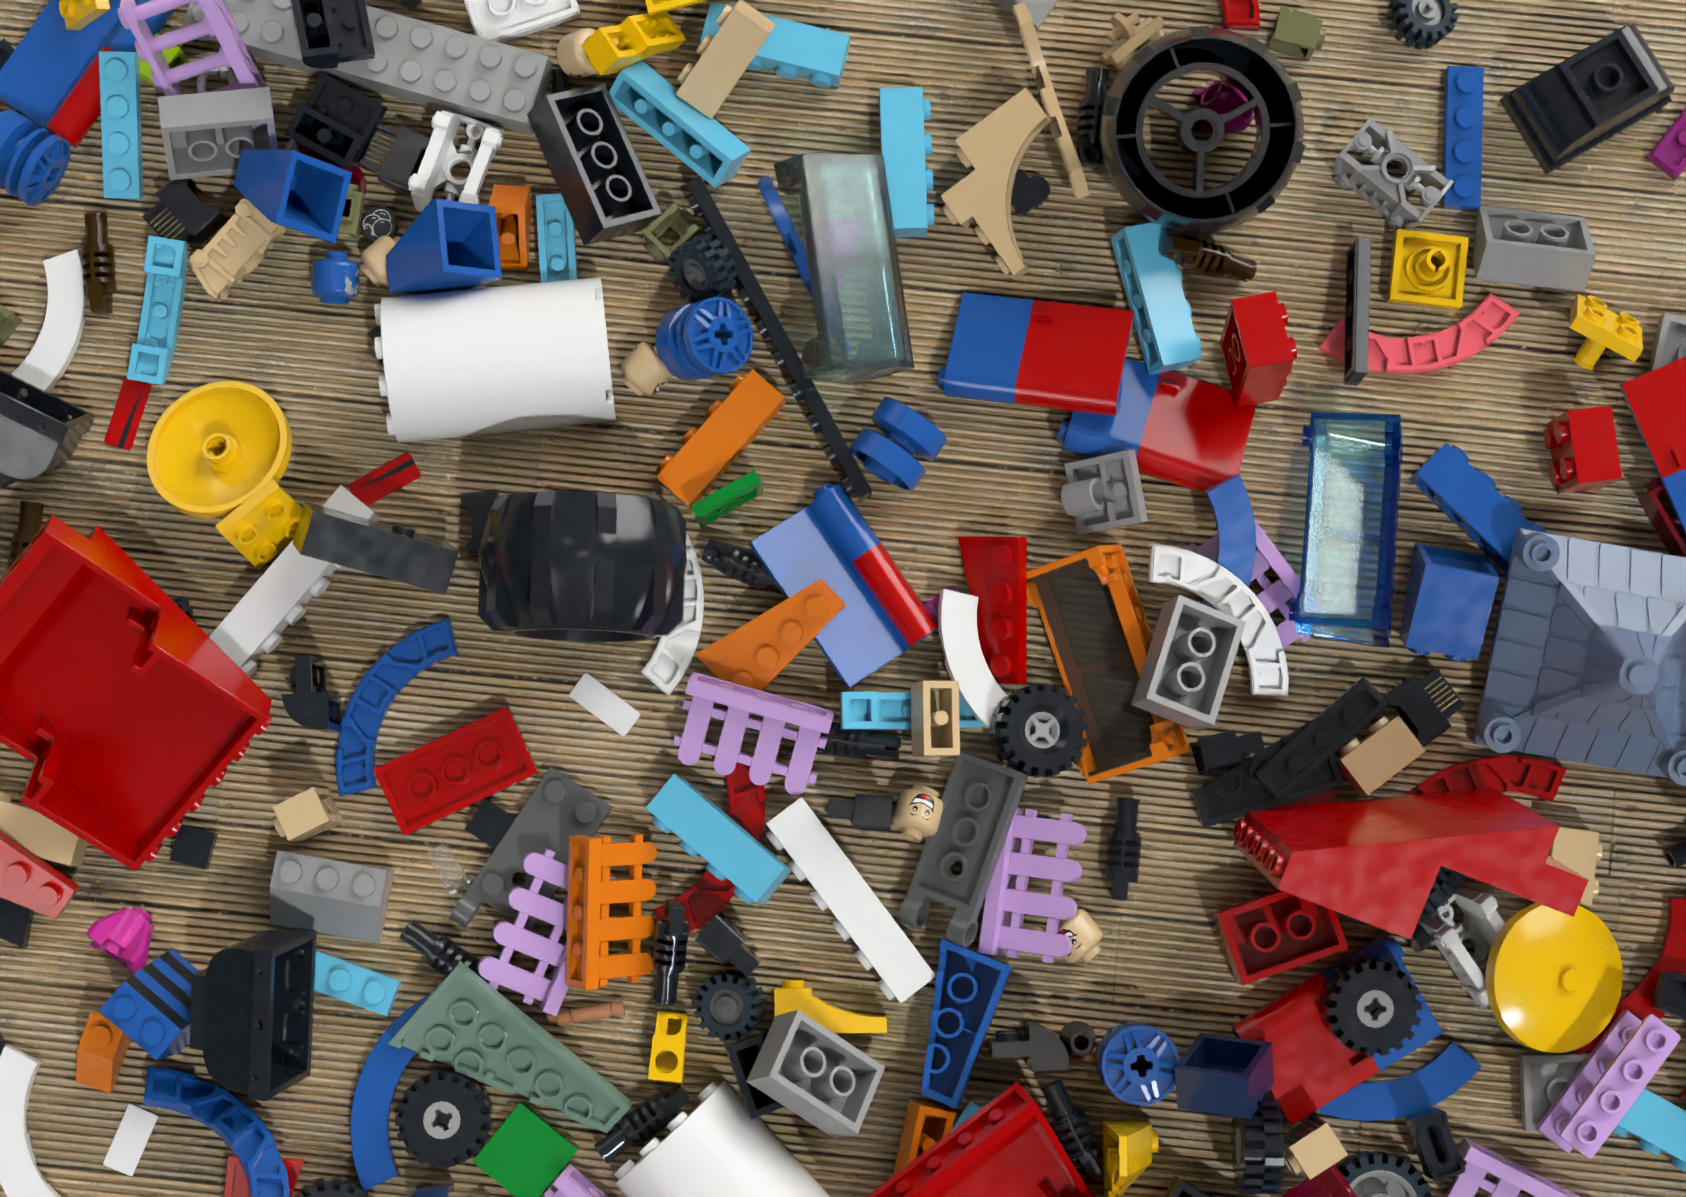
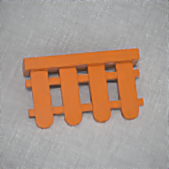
(588, 910)

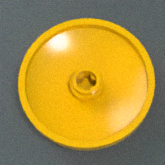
(218, 448)
(1554, 978)

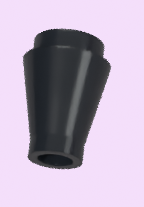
(1070, 1032)

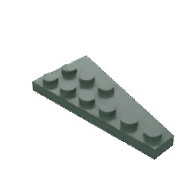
(501, 1046)

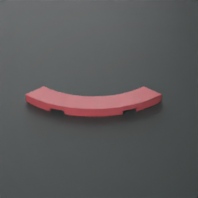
(1432, 350)

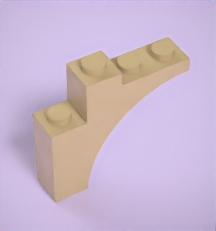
(985, 195)

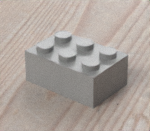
(210, 130)
(1188, 663)
(816, 1074)

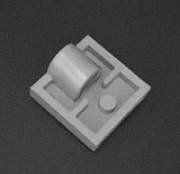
(1104, 492)

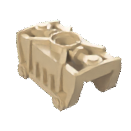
(235, 250)

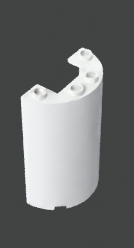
(495, 359)
(717, 1155)

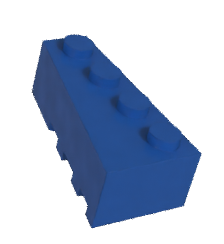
(962, 1011)

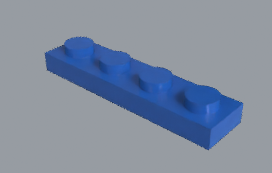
(1463, 137)

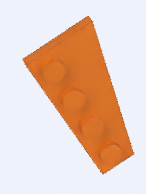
(769, 642)

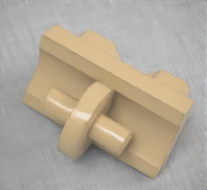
(1131, 37)

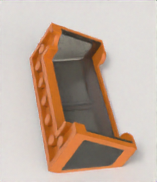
(1100, 653)

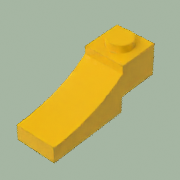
(633, 40)
(795, 996)

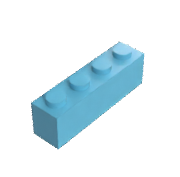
(795, 49)
(678, 125)
(904, 155)
(1156, 298)
(718, 840)
(1658, 1126)

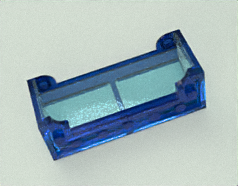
(1350, 527)

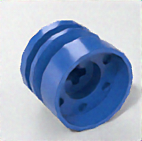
(30, 158)
(704, 339)
(1120, 1049)

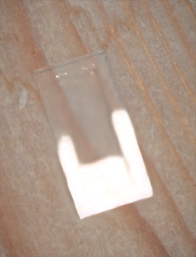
(448, 868)

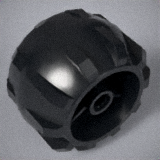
(1277, 119)
(582, 566)

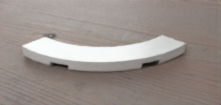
(61, 325)
(1231, 596)
(677, 650)
(964, 656)
(17, 1160)

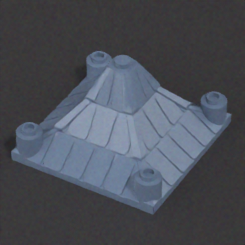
(1589, 656)

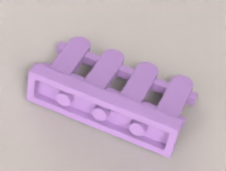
(1274, 594)
(776, 712)
(1003, 899)
(514, 937)
(1510, 1180)

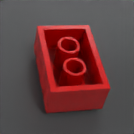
(1257, 348)
(1276, 934)

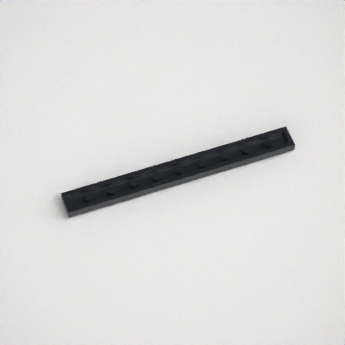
(784, 353)

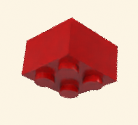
(1583, 450)

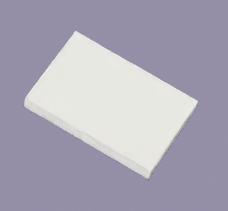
(516, 18)

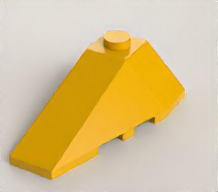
(1126, 1153)

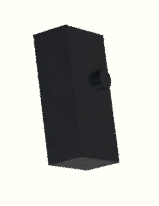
(594, 163)
(375, 547)

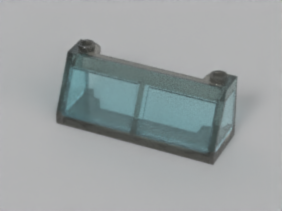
(850, 267)

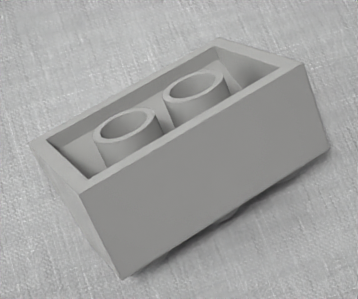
(1532, 249)
(329, 895)

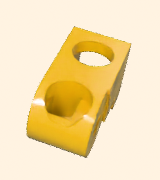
(668, 1048)

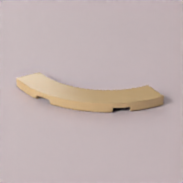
(1049, 100)

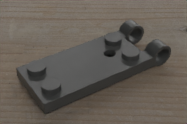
(546, 821)
(972, 831)

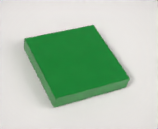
(727, 499)
(525, 1153)

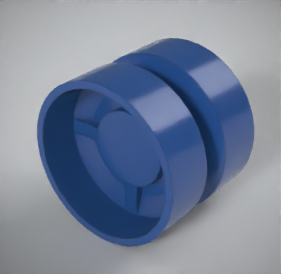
(892, 453)

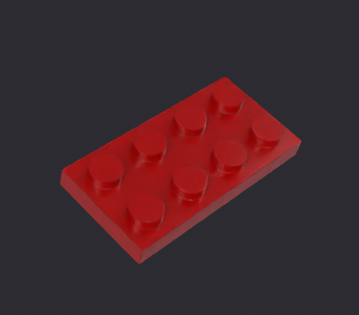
(456, 771)

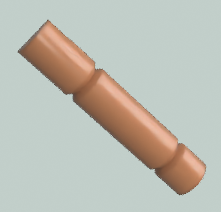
(587, 1013)

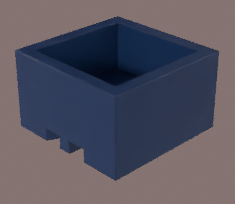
(1224, 1075)

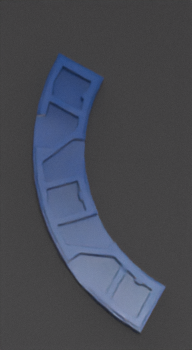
(786, 228)
(1234, 528)
(374, 697)
(1408, 1093)
(372, 1106)
(228, 1119)

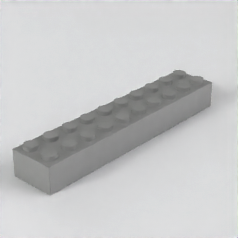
(410, 62)

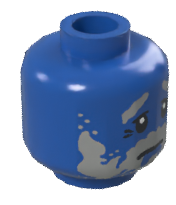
(335, 278)

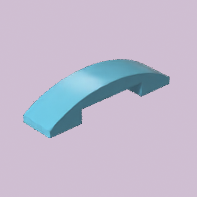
(161, 310)
(887, 711)

